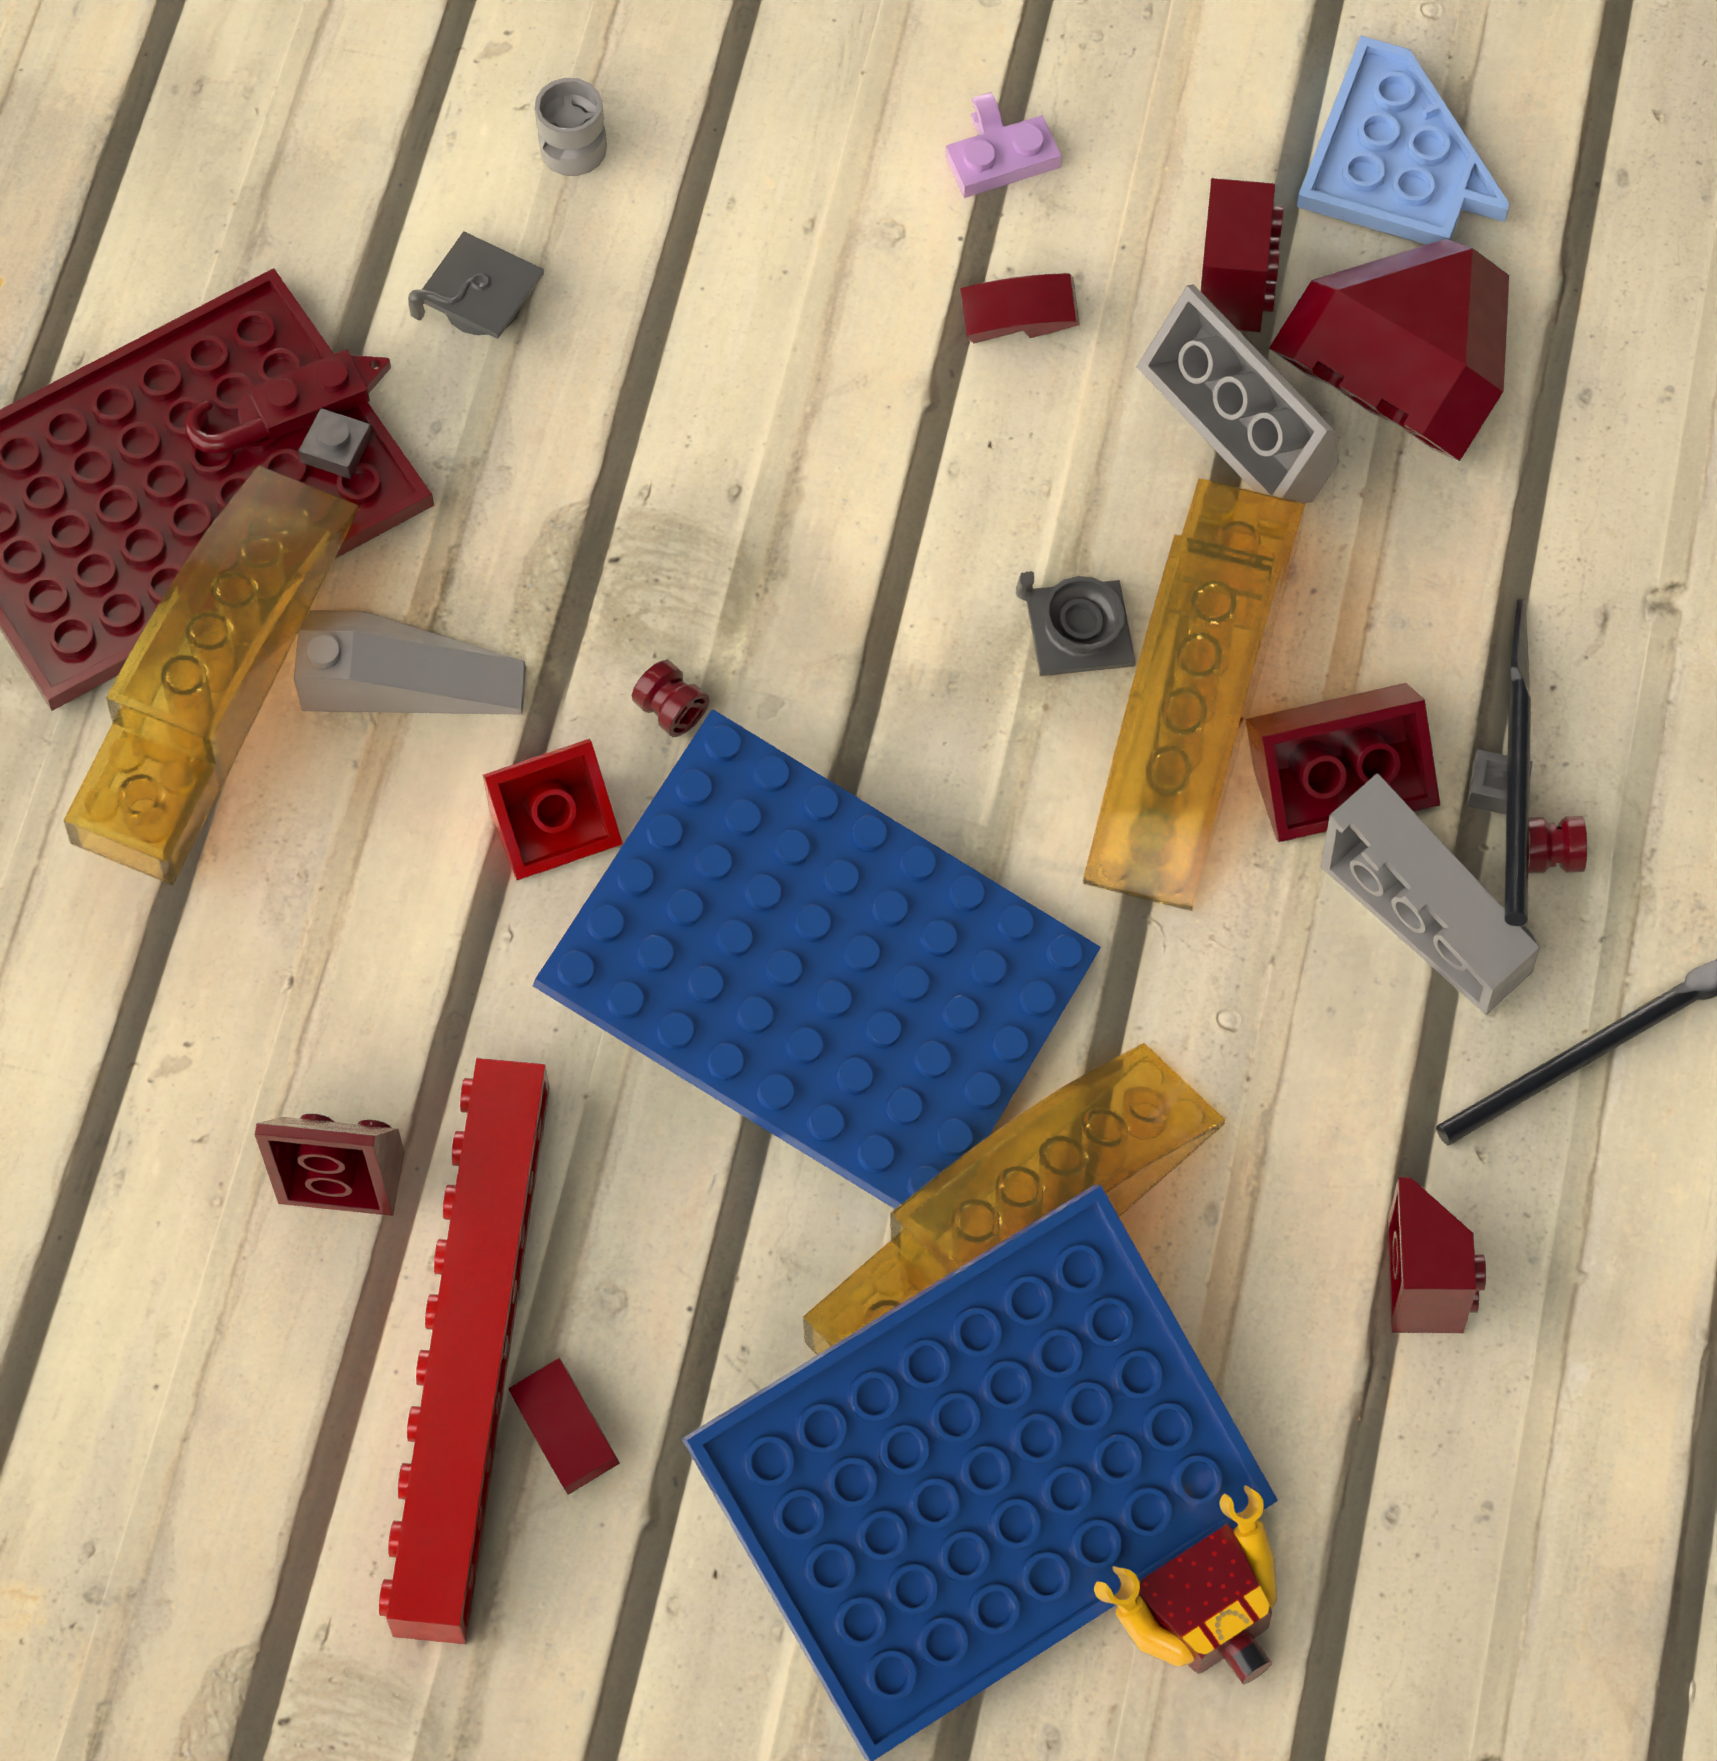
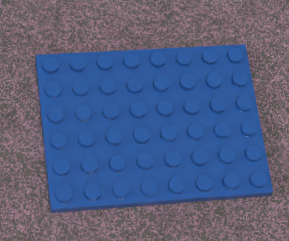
(816, 965)
(976, 1469)

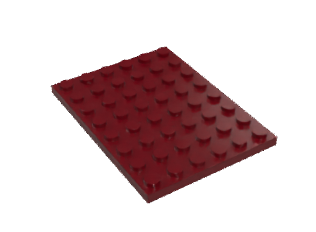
(115, 497)

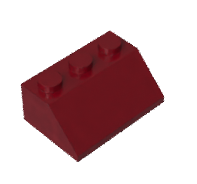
(1327, 750)

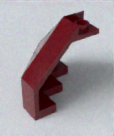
(1409, 340)

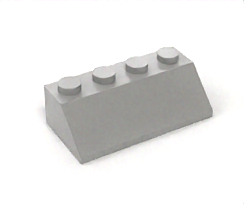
(1239, 401)

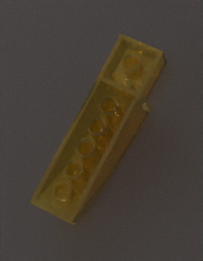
(205, 672)
(1193, 693)
(1107, 1128)

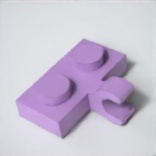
(999, 152)

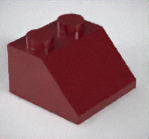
(1430, 1264)

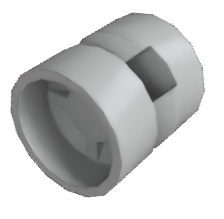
(570, 126)

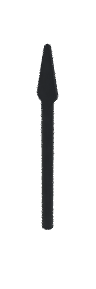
(1518, 776)
(1698, 985)

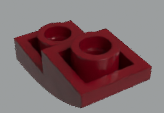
(1019, 304)
(563, 1426)

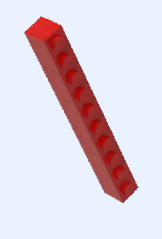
(467, 1354)

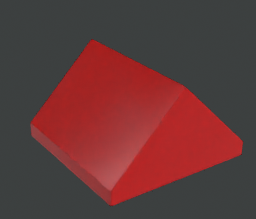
(552, 809)

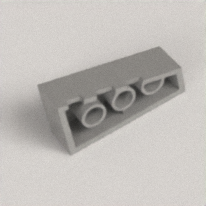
(1425, 895)

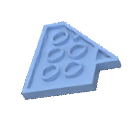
(1396, 153)

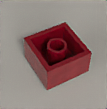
(1242, 250)

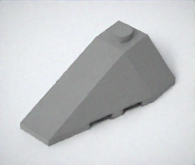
(387, 666)

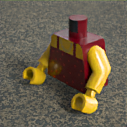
(1205, 1599)

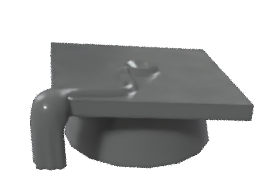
(477, 287)
(1077, 625)

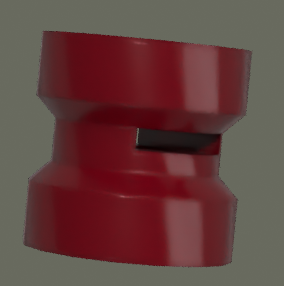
(672, 699)
(1557, 844)

